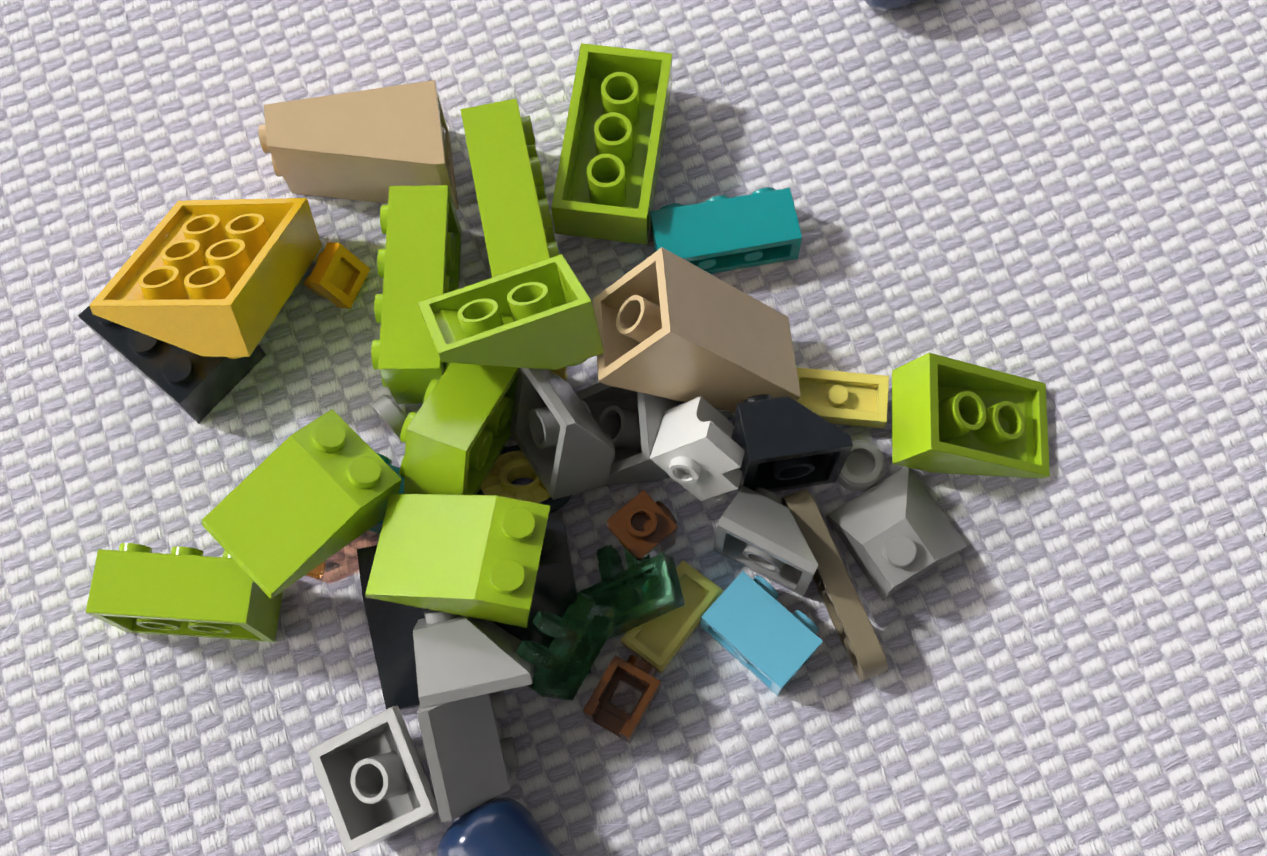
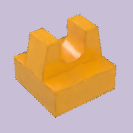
(337, 275)

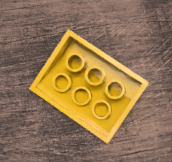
(214, 274)

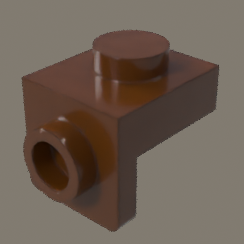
(644, 526)

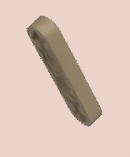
(837, 590)

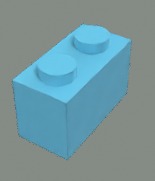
(761, 631)

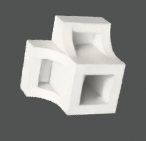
(698, 449)

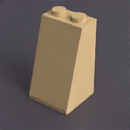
(361, 142)
(691, 336)

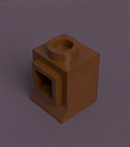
(635, 674)

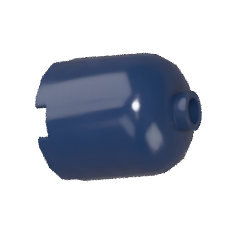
(496, 829)

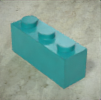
(730, 231)

